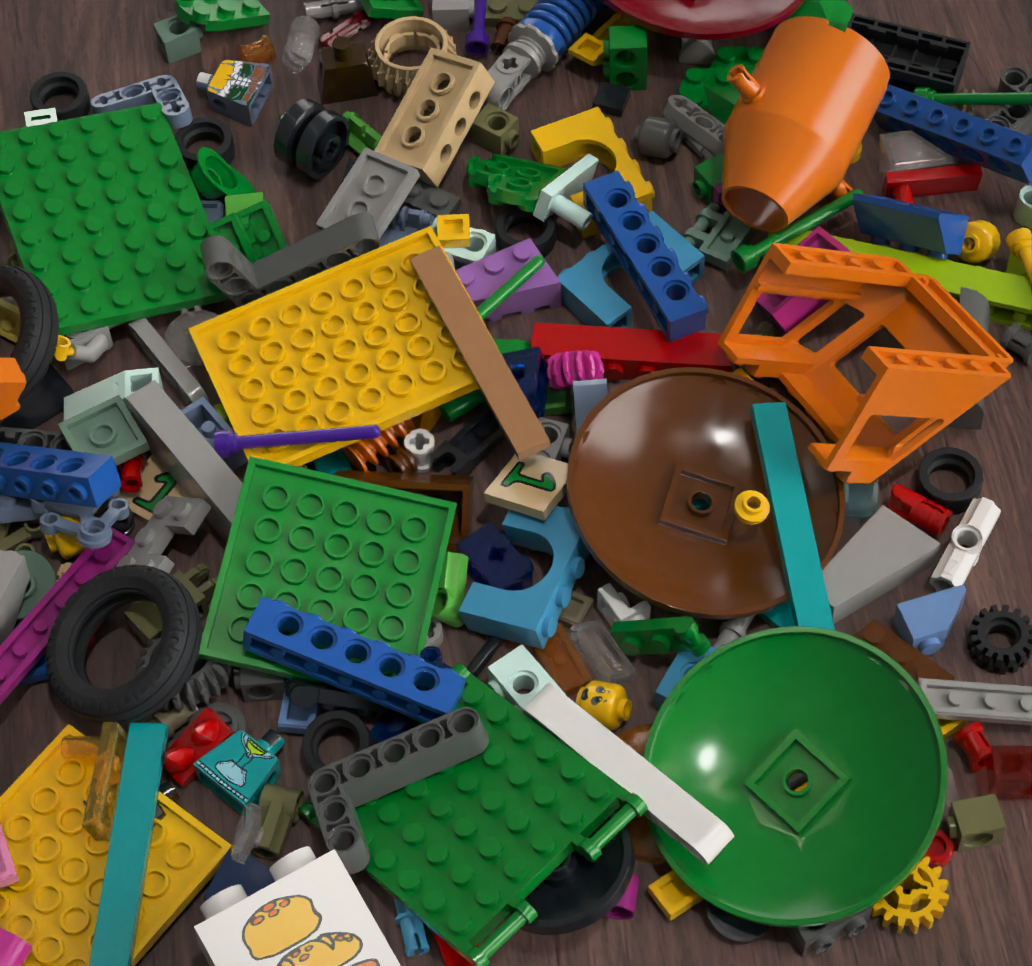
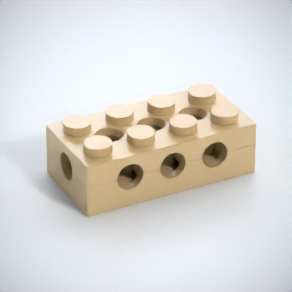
(436, 114)

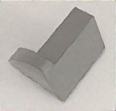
(696, 51)

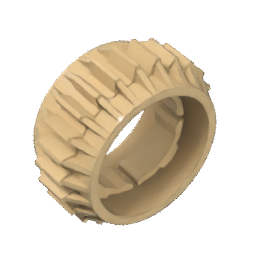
(399, 36)

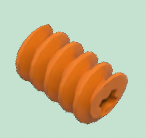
(366, 449)

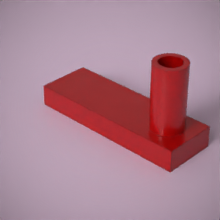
(931, 181)

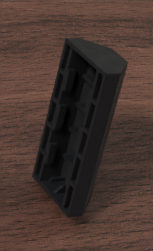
(915, 54)

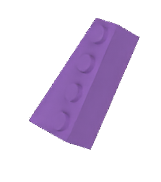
(491, 272)

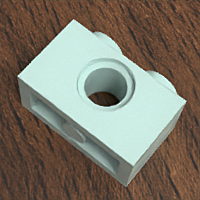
(517, 672)

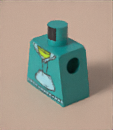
(241, 768)

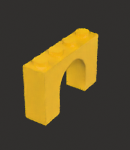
(589, 134)

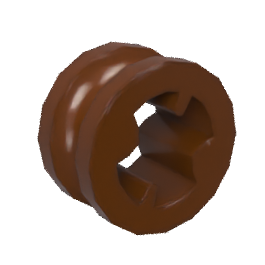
(401, 462)

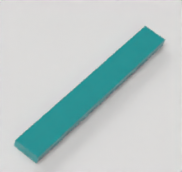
(791, 516)
(129, 845)

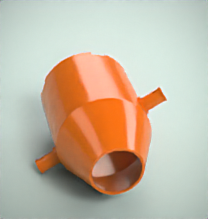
(798, 121)

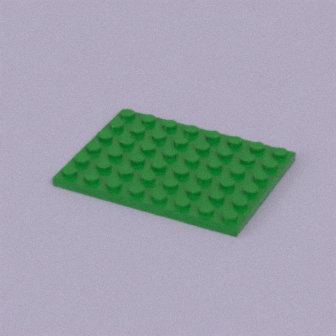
(106, 217)

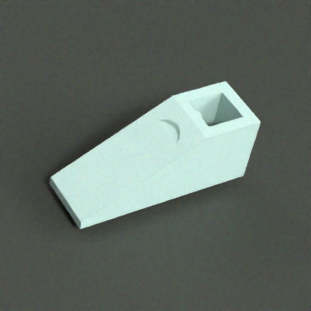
(119, 384)

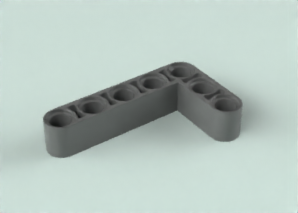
(314, 254)
(383, 769)

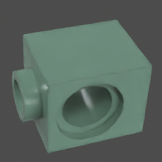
(177, 38)

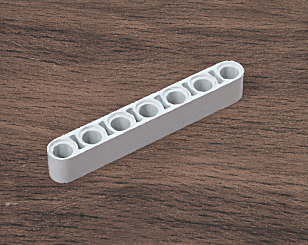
(667, 803)

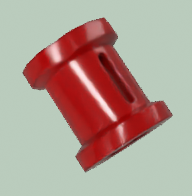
(974, 745)

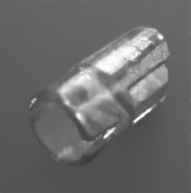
(300, 44)

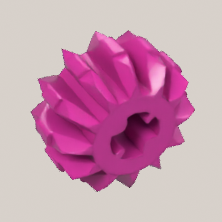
(573, 366)

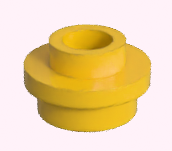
(749, 515)

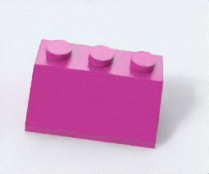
(789, 311)

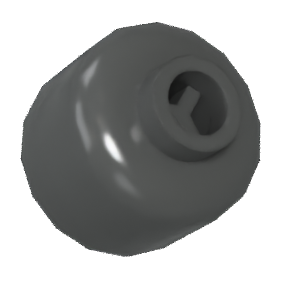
(658, 137)

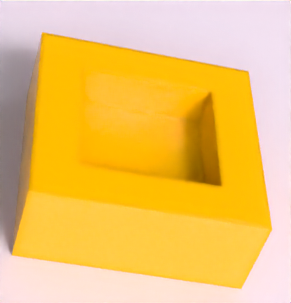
(453, 230)

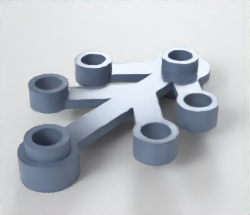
(92, 531)

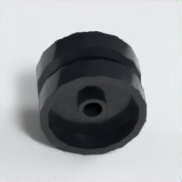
(311, 138)

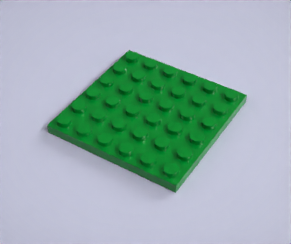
(330, 550)

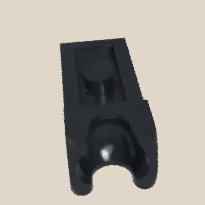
(468, 445)

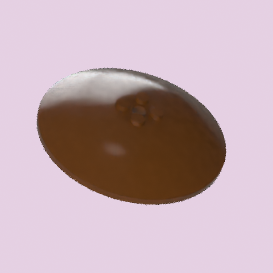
(679, 441)

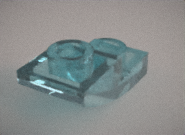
(861, 499)

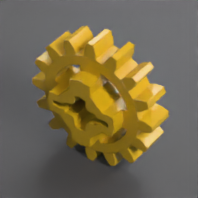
(923, 895)

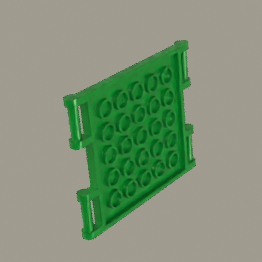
(490, 828)

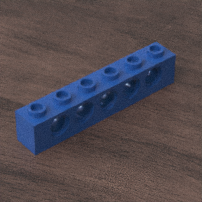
(958, 133)
(645, 256)
(57, 475)
(332, 665)

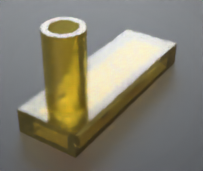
(106, 776)

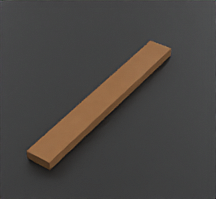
(480, 353)

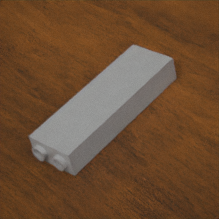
(186, 454)

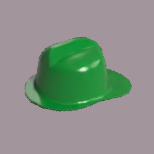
(217, 178)

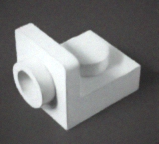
(616, 607)

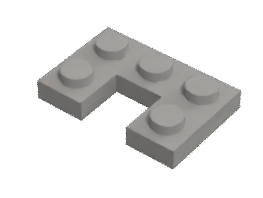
(169, 517)

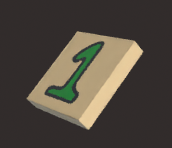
(156, 485)
(529, 486)

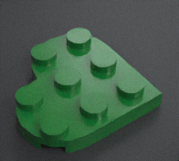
(222, 14)
(727, 57)
(511, 179)

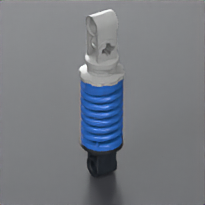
(538, 44)

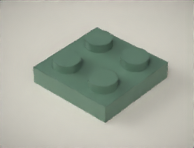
(105, 431)

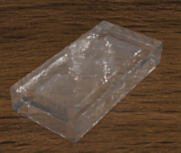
(247, 833)

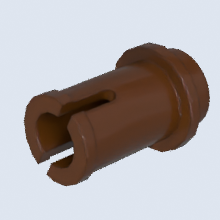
(501, 37)

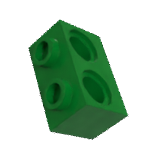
(626, 56)

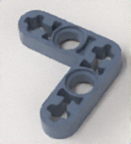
(159, 89)

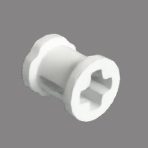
(420, 446)

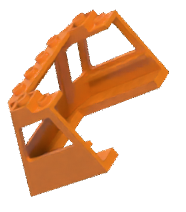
(938, 375)

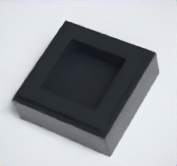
(611, 98)

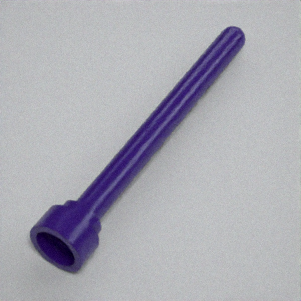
(477, 40)
(230, 443)

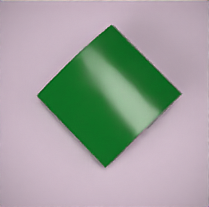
(251, 231)

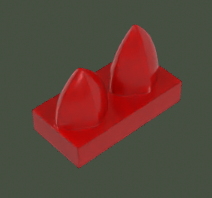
(196, 741)

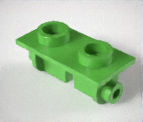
(361, 133)

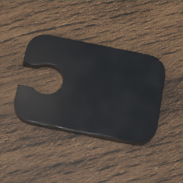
(42, 403)

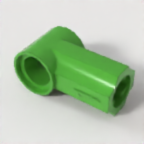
(451, 590)

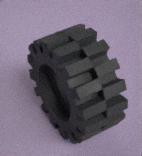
(995, 656)

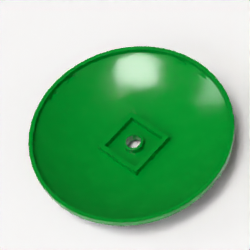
(817, 709)

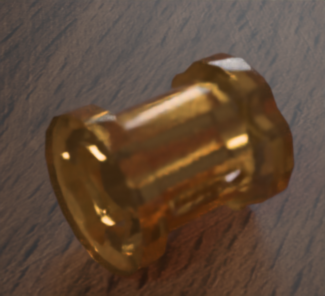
(257, 51)

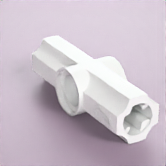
(972, 532)

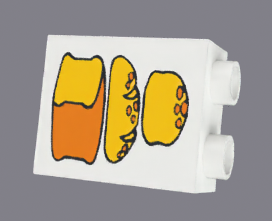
(299, 920)

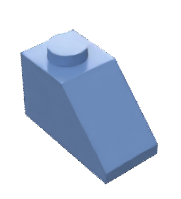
(929, 619)

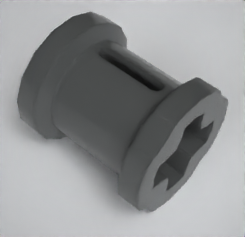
(1018, 342)

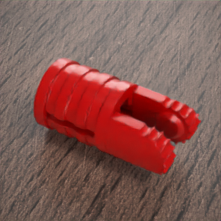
(919, 511)

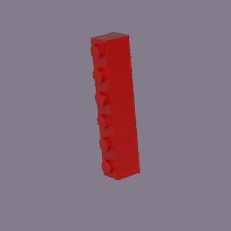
(632, 351)

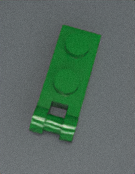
(659, 636)

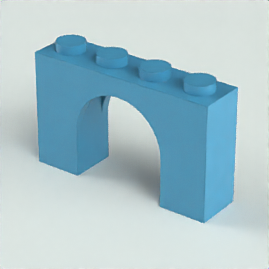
(595, 302)
(530, 613)

